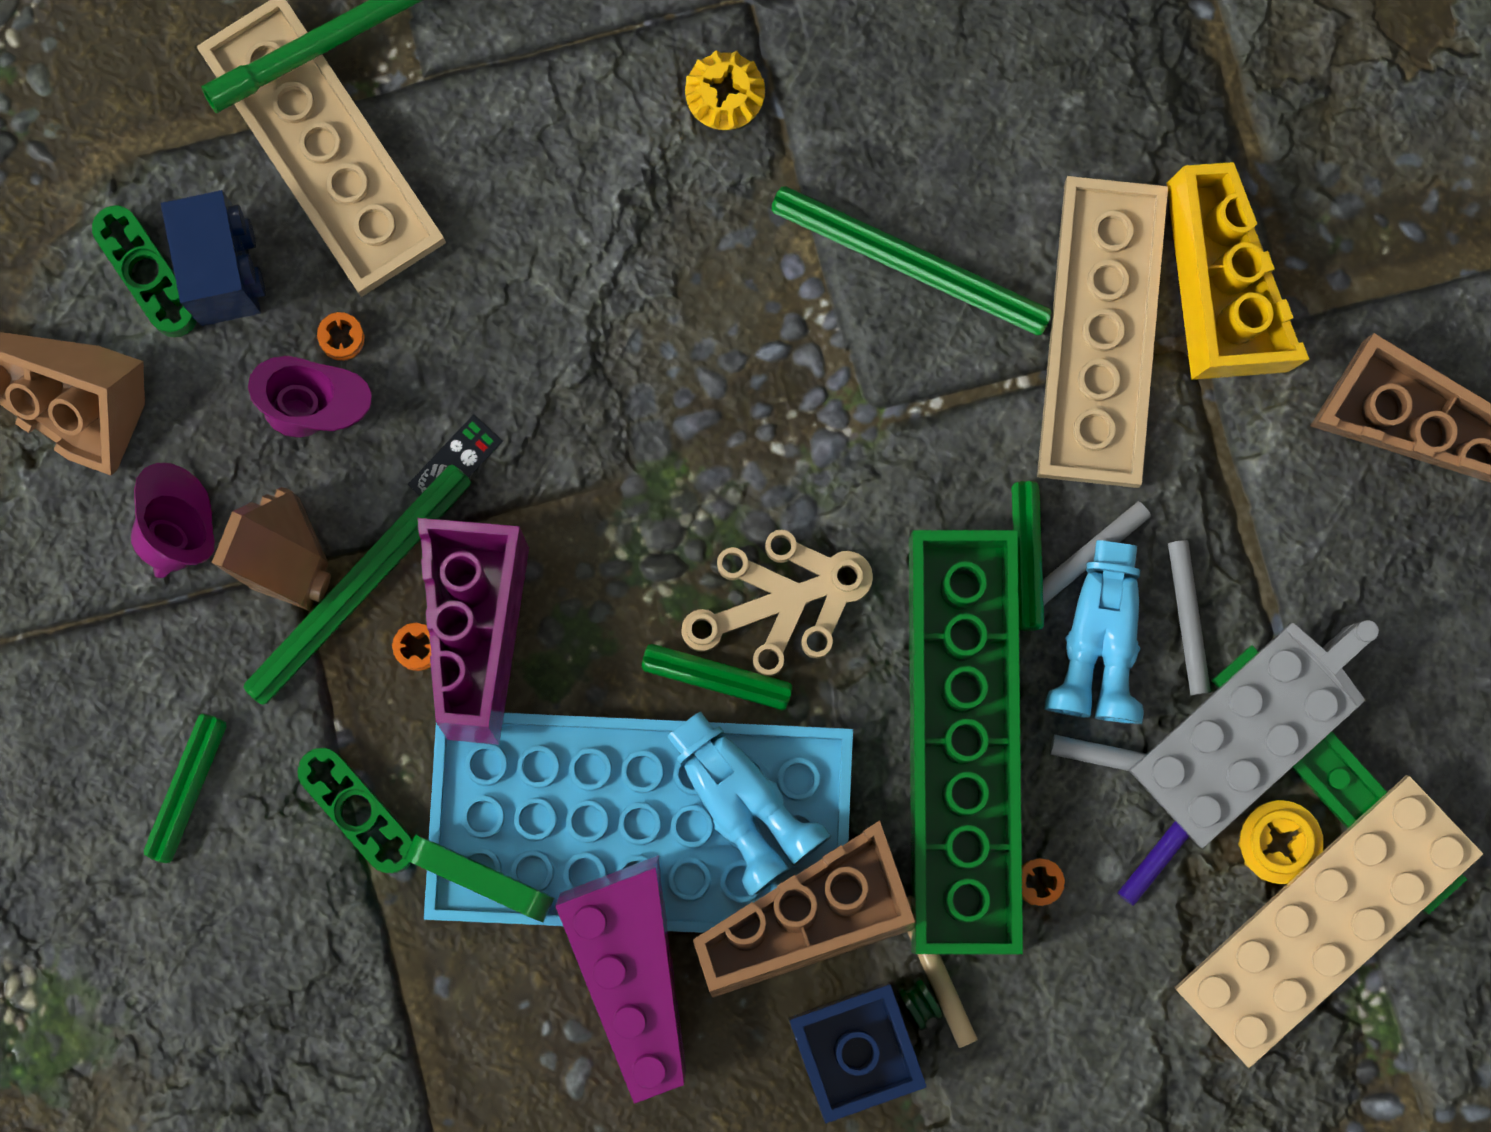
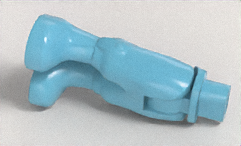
(1104, 628)
(738, 792)

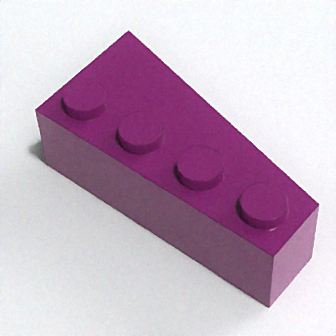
(472, 620)
(627, 964)

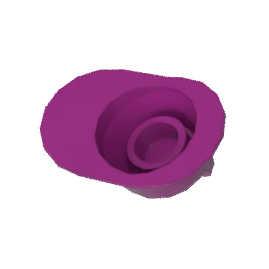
(307, 396)
(171, 519)

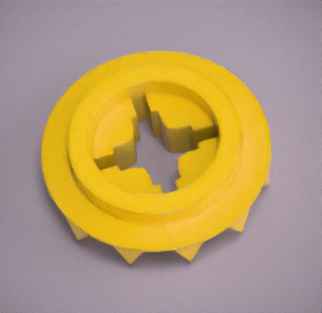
(737, 108)
(1284, 817)

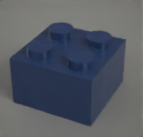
(212, 257)
(857, 1052)

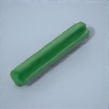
(1027, 521)
(716, 676)
(185, 788)

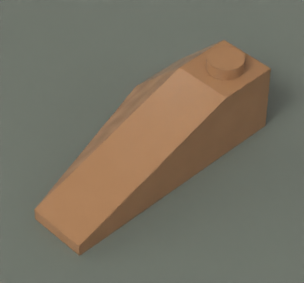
(73, 395)
(275, 550)

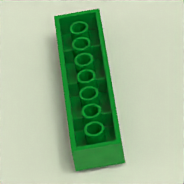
(965, 742)

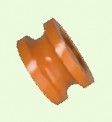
(325, 339)
(413, 663)
(1049, 869)

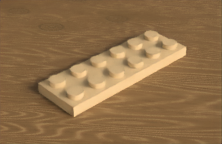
(327, 153)
(1102, 332)
(1328, 920)

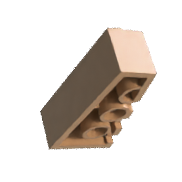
(1409, 410)
(820, 913)

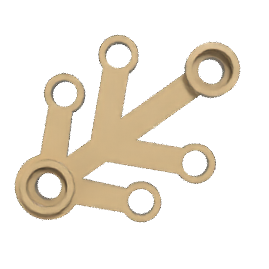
(786, 599)

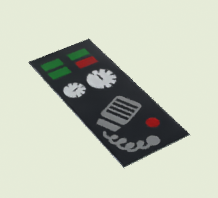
(465, 450)

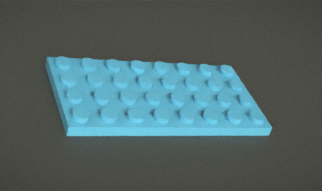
(604, 793)

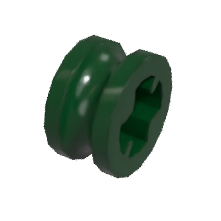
(920, 1003)

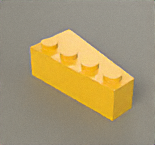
(1226, 279)

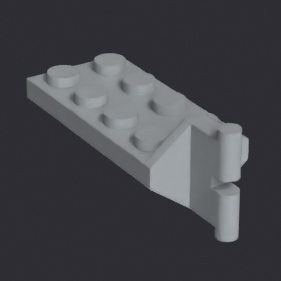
(1253, 729)

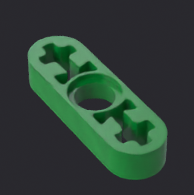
(113, 250)
(341, 773)
(479, 878)

